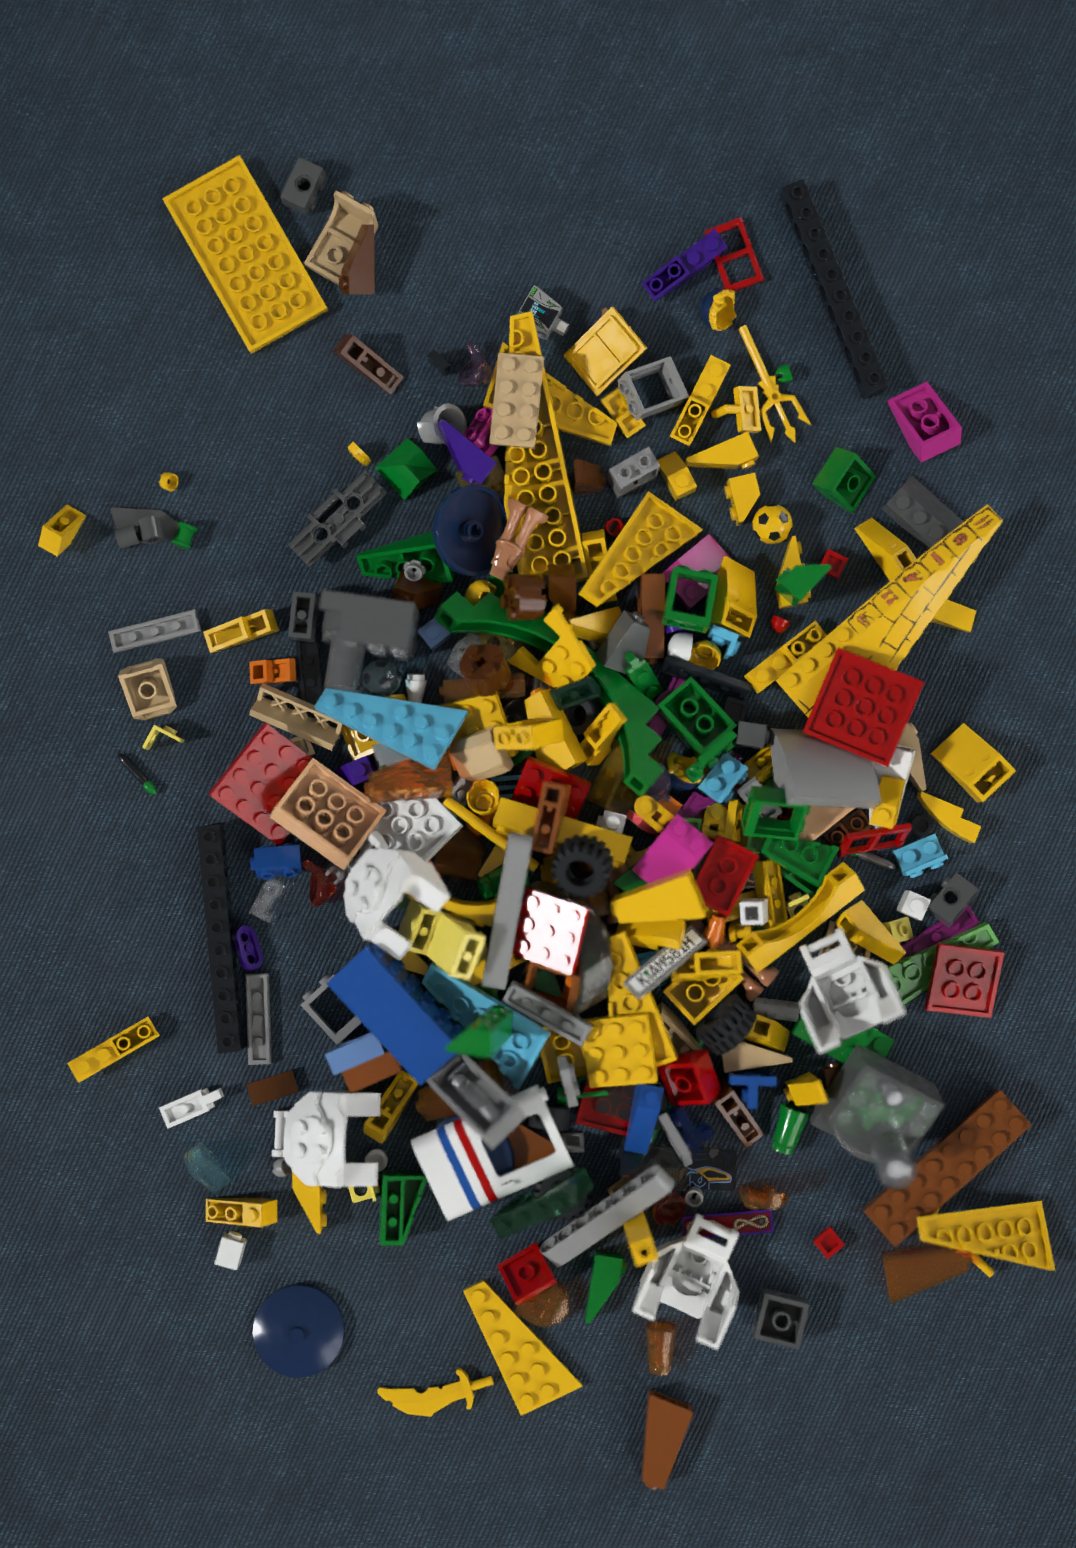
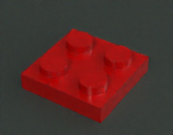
(526, 1274)

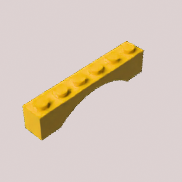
(835, 892)
(479, 911)

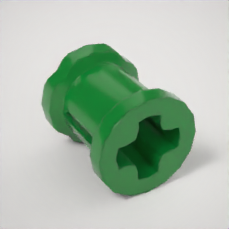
(184, 535)

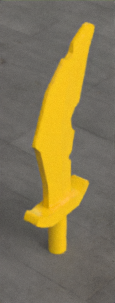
(434, 1398)

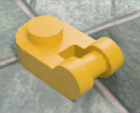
(647, 807)
(716, 817)
(738, 931)

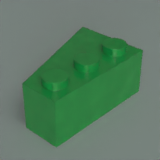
(398, 1202)

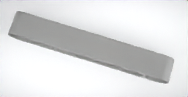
(507, 910)
(607, 1215)

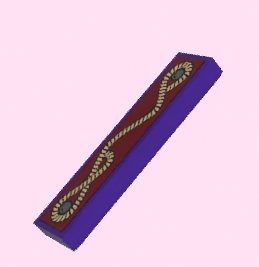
(742, 1221)

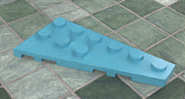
(405, 726)
(469, 1002)

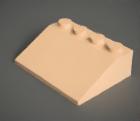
(327, 813)

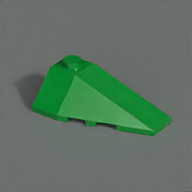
(390, 559)

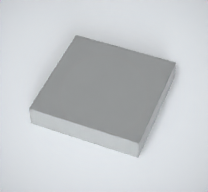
(675, 1139)

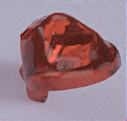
(321, 886)

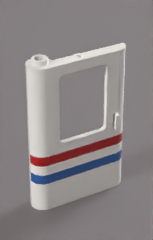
(462, 1169)

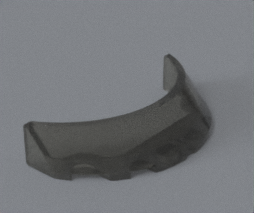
(595, 953)

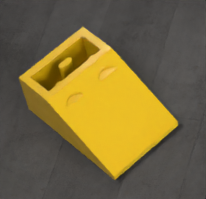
(735, 598)
(973, 763)

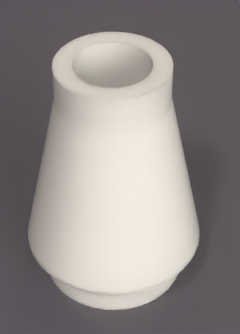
(415, 687)

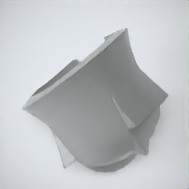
(428, 426)

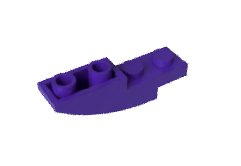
(685, 266)

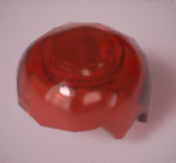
(669, 1208)

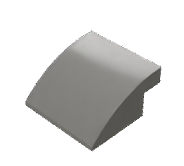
(821, 772)

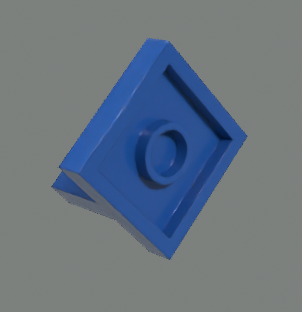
(749, 1084)

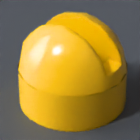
(172, 485)

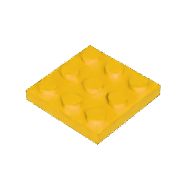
(481, 714)
(620, 1051)

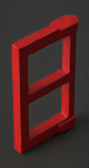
(746, 251)
(875, 834)

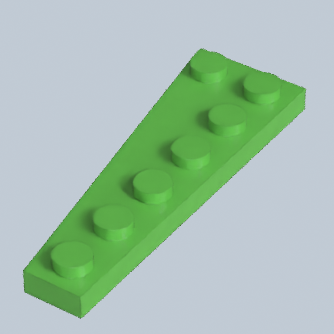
(913, 972)

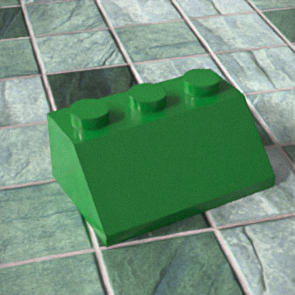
(484, 1034)

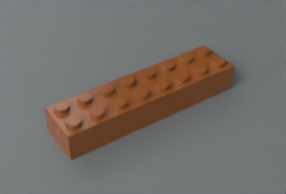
(948, 1166)

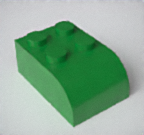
(695, 717)

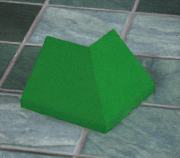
(406, 469)

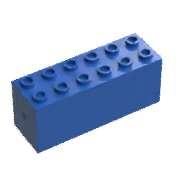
(397, 1010)

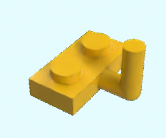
(745, 408)

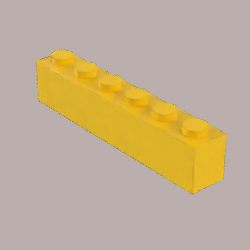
(521, 818)

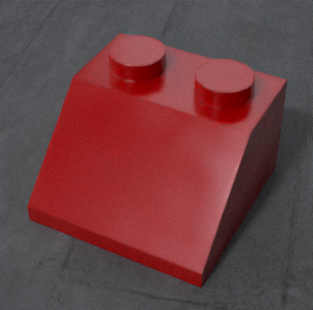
(690, 1079)

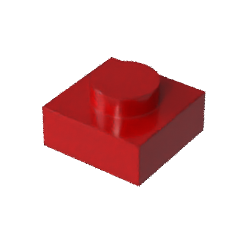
(836, 561)
(828, 1242)

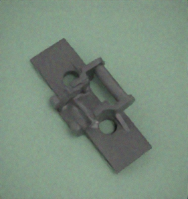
(341, 523)

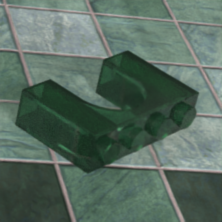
(526, 1211)

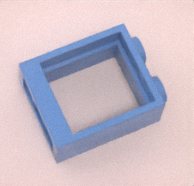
(354, 1053)

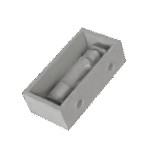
(476, 1099)

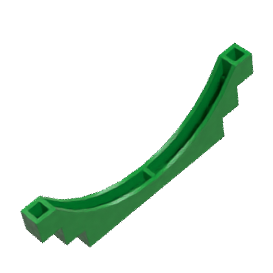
(634, 736)

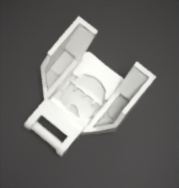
(378, 884)
(845, 993)
(316, 1138)
(693, 1279)

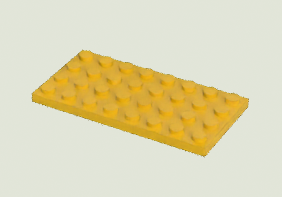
(245, 254)

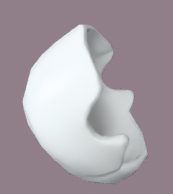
(680, 645)

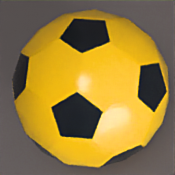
(772, 524)

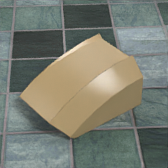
(148, 689)
(477, 758)

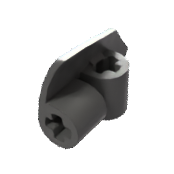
(142, 526)

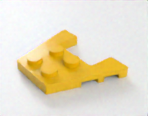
(564, 662)

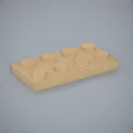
(516, 400)

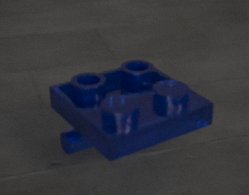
(690, 1135)

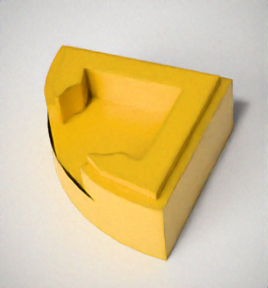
(357, 453)

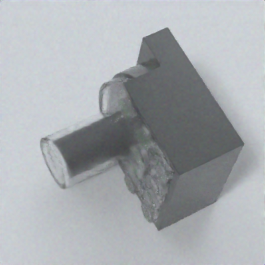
(363, 625)
(879, 1113)

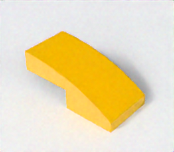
(617, 407)

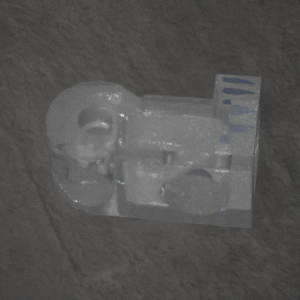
(459, 650)
(266, 899)

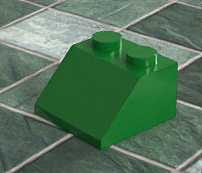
(844, 479)
(799, 581)

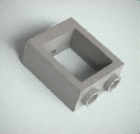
(670, 380)
(638, 467)
(310, 996)

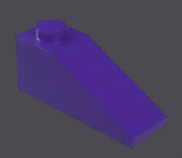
(468, 458)

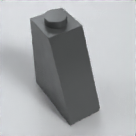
(627, 635)

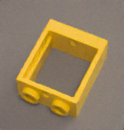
(528, 734)

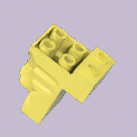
(444, 939)

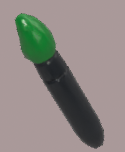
(136, 772)

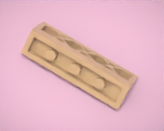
(295, 720)

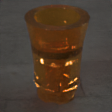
(660, 1346)

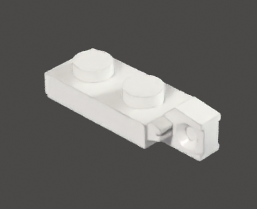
(189, 1106)

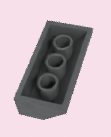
(921, 513)

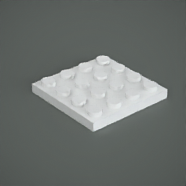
(416, 826)

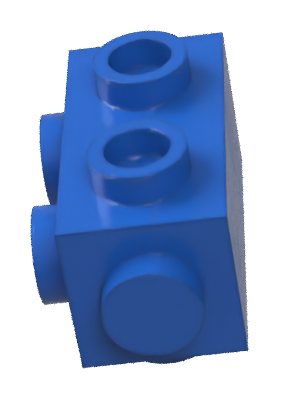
(277, 861)

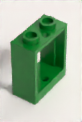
(685, 620)
(772, 828)

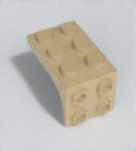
(339, 235)

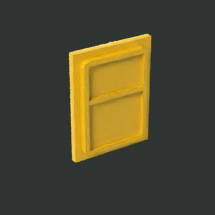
(605, 351)

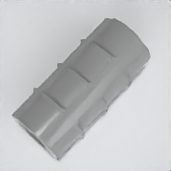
(776, 1009)

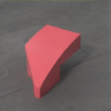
(633, 817)

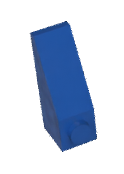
(643, 1117)

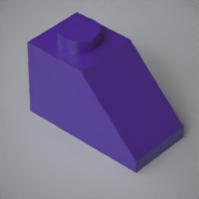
(357, 770)

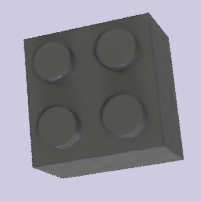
(780, 1318)

